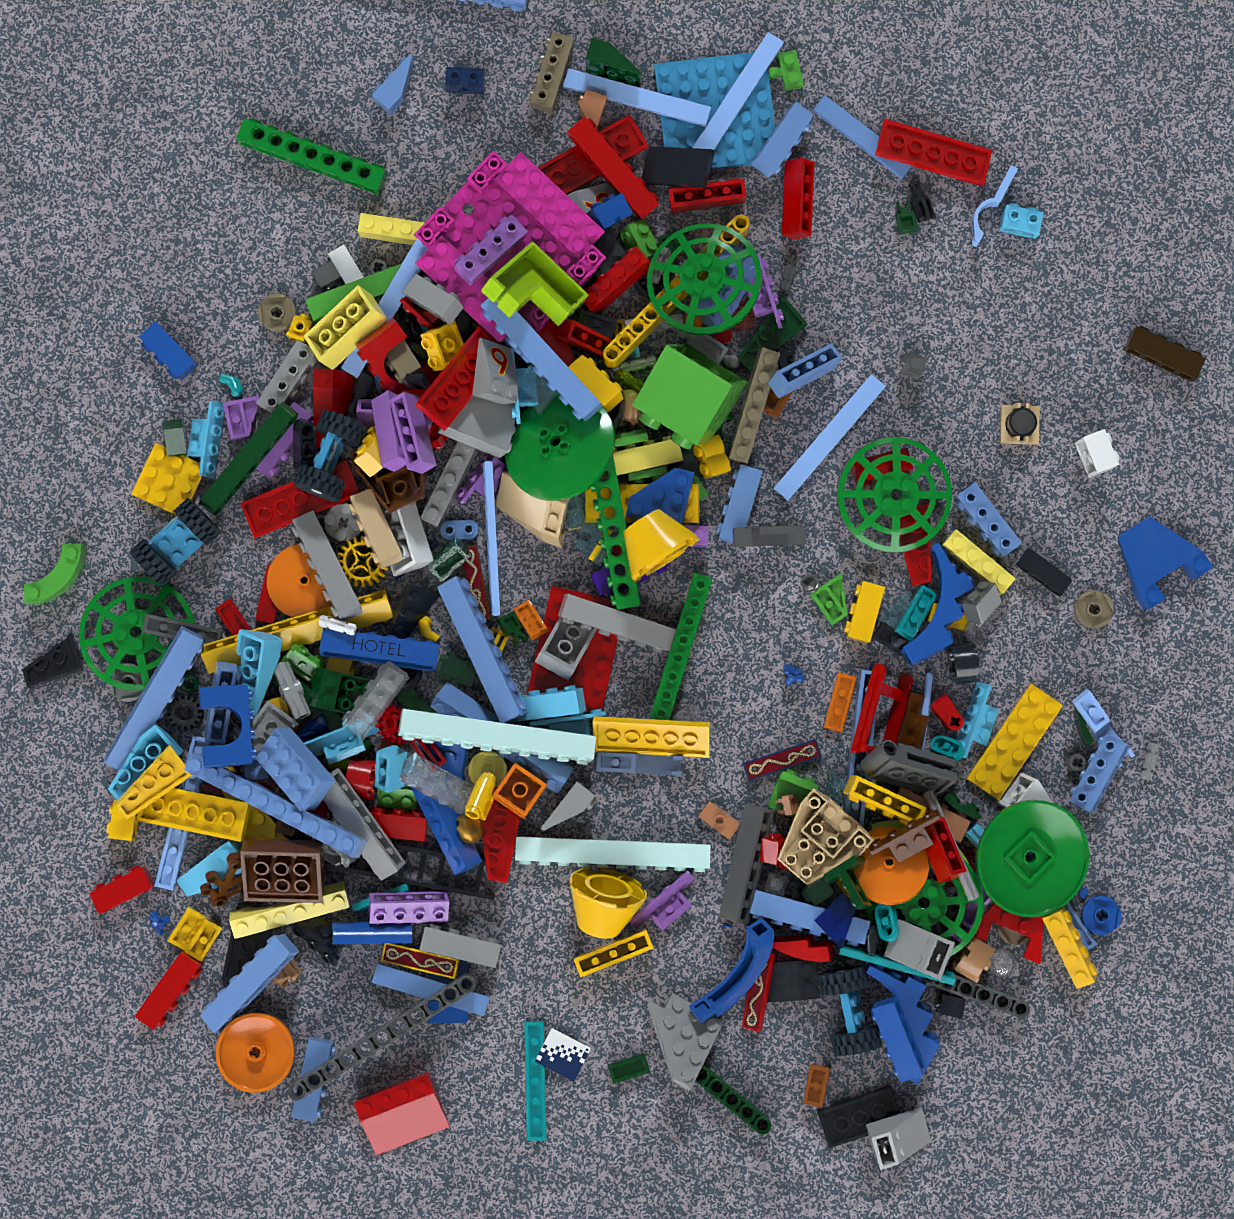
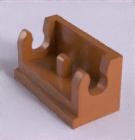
(775, 405)
(817, 1085)

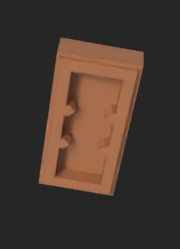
(719, 820)

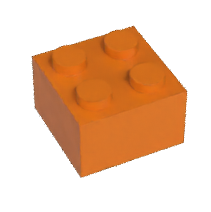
(519, 791)

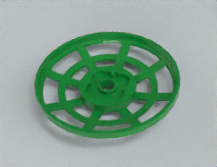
(706, 288)
(882, 494)
(122, 631)
(937, 909)

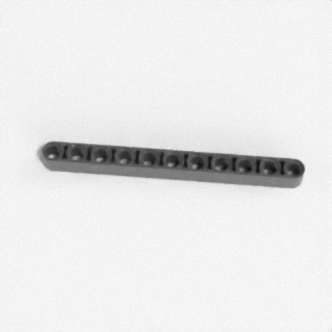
(973, 991)
(376, 1044)

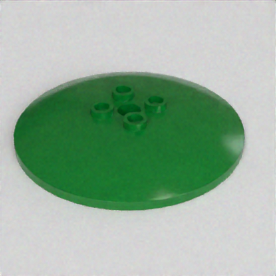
(563, 469)
(1057, 862)

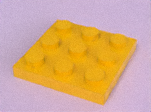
(167, 479)

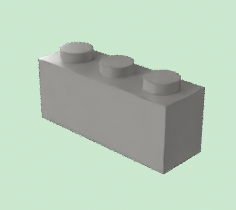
(433, 298)

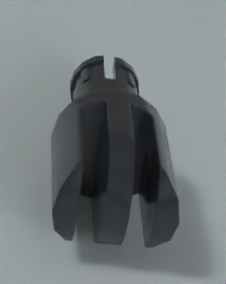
(921, 203)
(409, 324)
(361, 390)

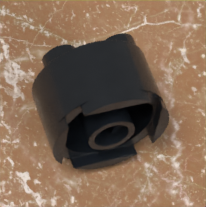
(964, 664)

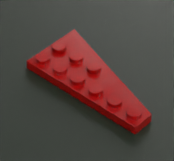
(499, 840)

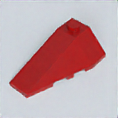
(331, 393)

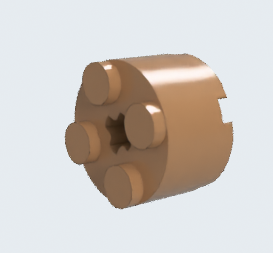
(973, 959)

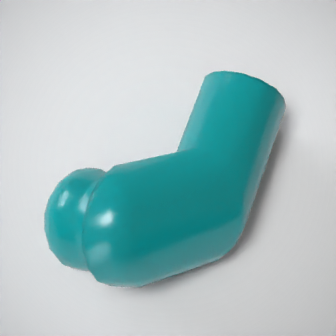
(234, 383)

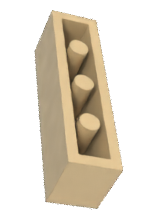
(376, 529)

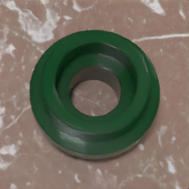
(195, 682)

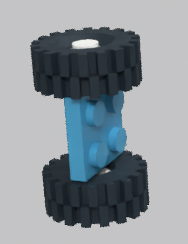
(337, 432)
(175, 542)
(857, 1037)

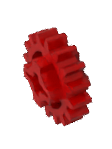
(389, 726)

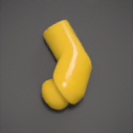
(425, 629)

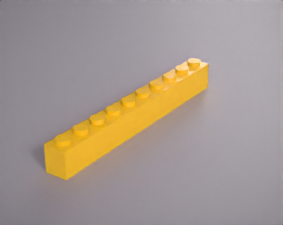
(300, 629)

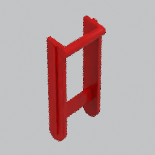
(876, 688)

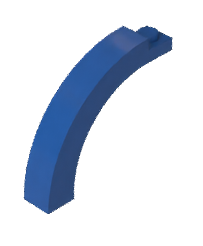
(743, 975)

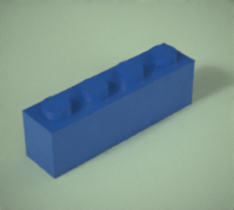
(898, 1039)

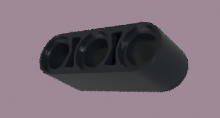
(299, 440)
(1044, 572)

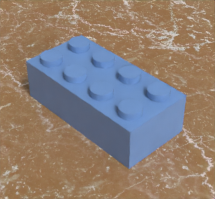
(731, 270)
(295, 769)

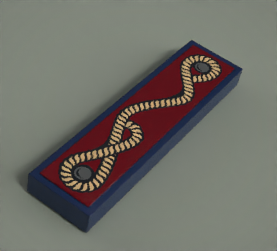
(782, 760)

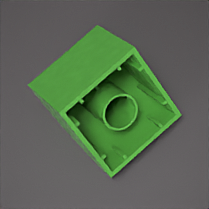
(688, 395)

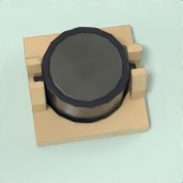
(1021, 424)

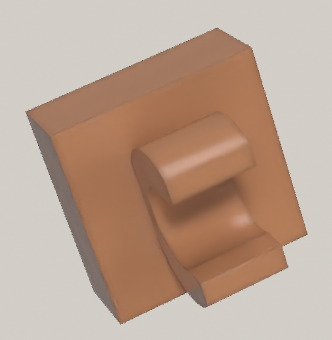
(790, 804)

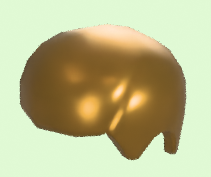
(469, 829)

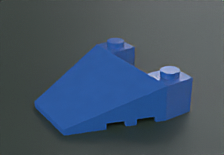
(1154, 552)

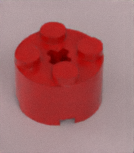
(362, 777)

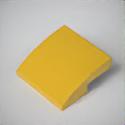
(194, 933)

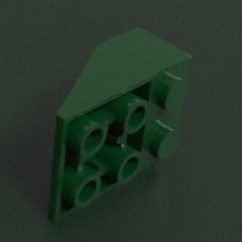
(608, 62)
(336, 690)

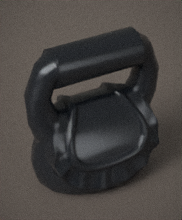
(873, 939)

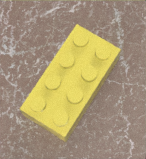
(344, 327)

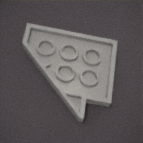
(683, 1038)

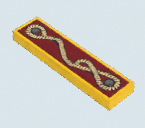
(420, 960)

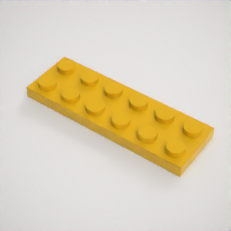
(628, 490)
(652, 736)
(1014, 742)
(199, 814)

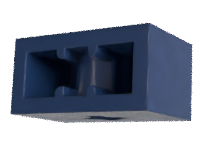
(465, 80)

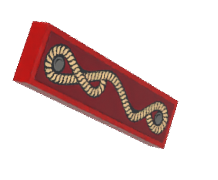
(757, 998)

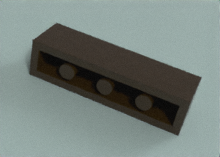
(1164, 354)

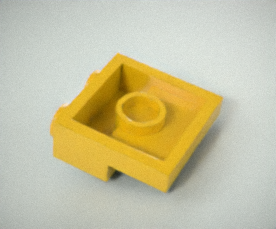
(441, 345)

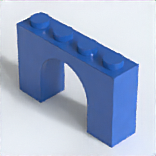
(235, 699)

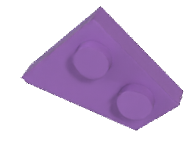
(241, 417)

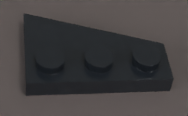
(411, 608)
(56, 663)

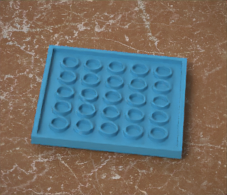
(708, 83)

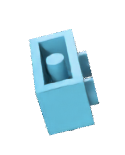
(1021, 221)
(388, 768)

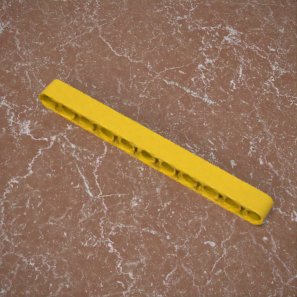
(649, 325)

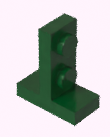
(849, 880)

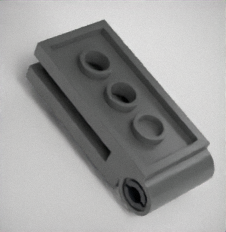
(910, 768)

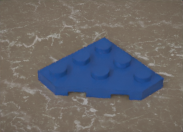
(667, 493)
(455, 756)

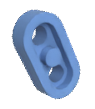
(459, 530)

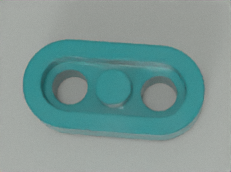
(950, 747)
(887, 923)

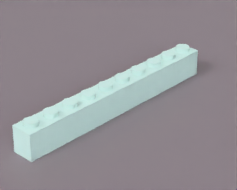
(497, 736)
(612, 852)

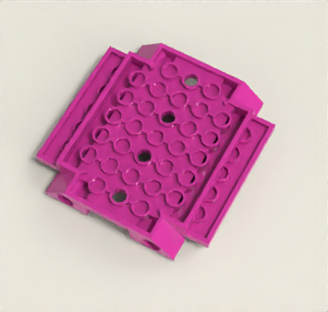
(541, 208)

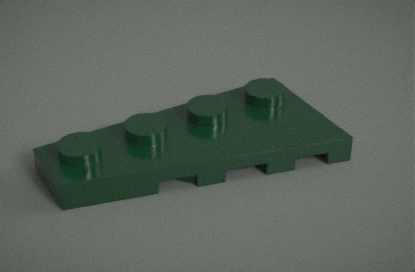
(769, 334)

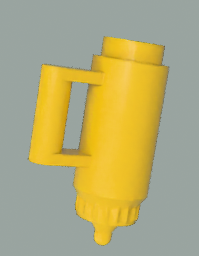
(481, 796)

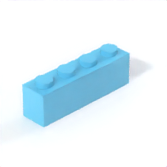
(553, 703)

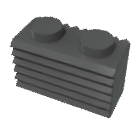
(981, 602)

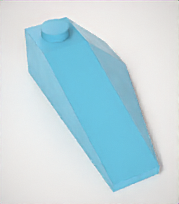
(258, 658)
(144, 753)
(216, 861)

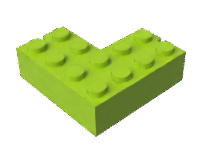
(535, 278)

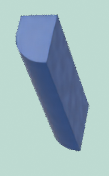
(367, 933)

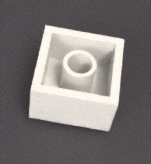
(1097, 453)

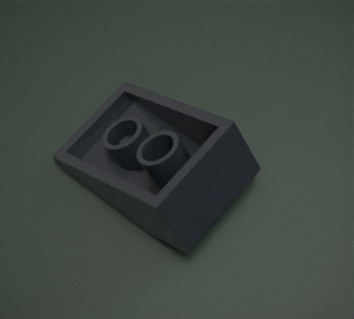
(793, 981)

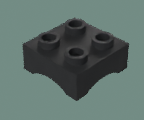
(611, 249)

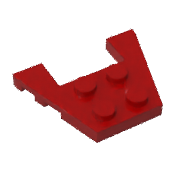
(1028, 926)

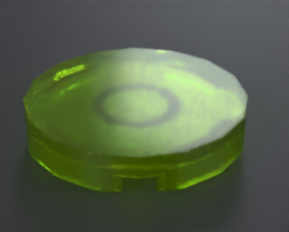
(628, 380)

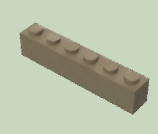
(753, 405)

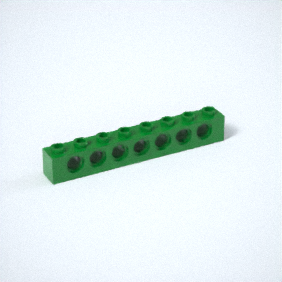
(252, 127)
(631, 597)
(681, 647)

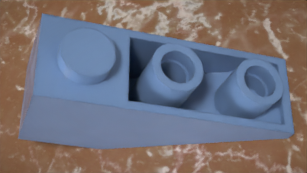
(393, 90)

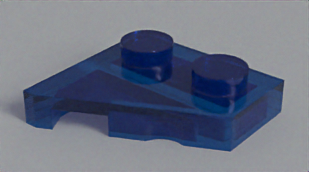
(314, 729)
(837, 919)

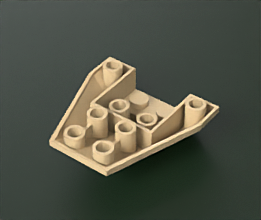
(538, 516)
(821, 838)

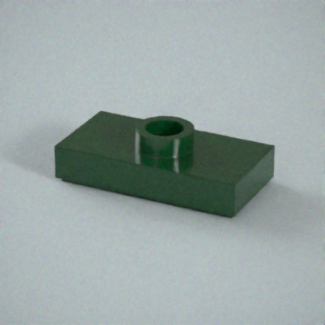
(413, 701)
(628, 1068)

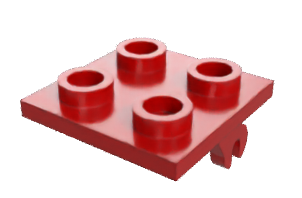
(423, 316)

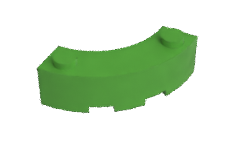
(60, 578)

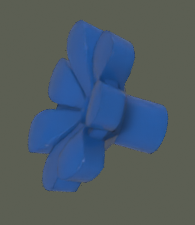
(793, 675)
(158, 922)

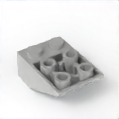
(920, 950)
(898, 1137)

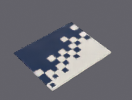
(562, 1054)

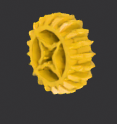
(355, 567)

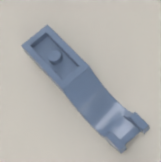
(639, 763)

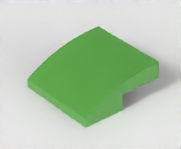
(630, 438)

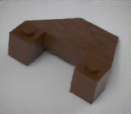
(394, 488)

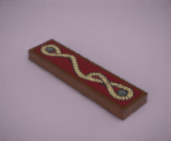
(473, 574)

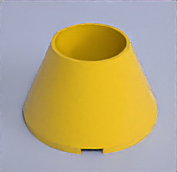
(655, 542)
(605, 900)

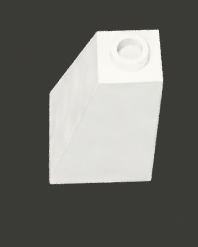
(1023, 789)

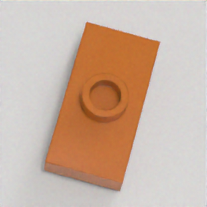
(530, 620)

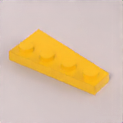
(158, 779)

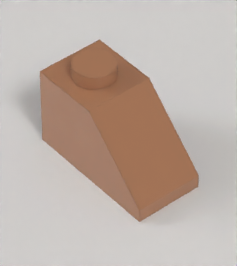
(593, 106)

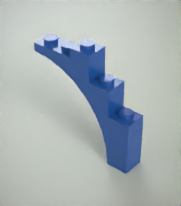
(951, 588)
(917, 1014)

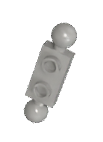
(710, 348)

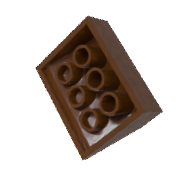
(282, 870)

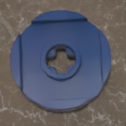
(1107, 924)

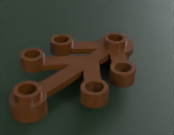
(221, 896)

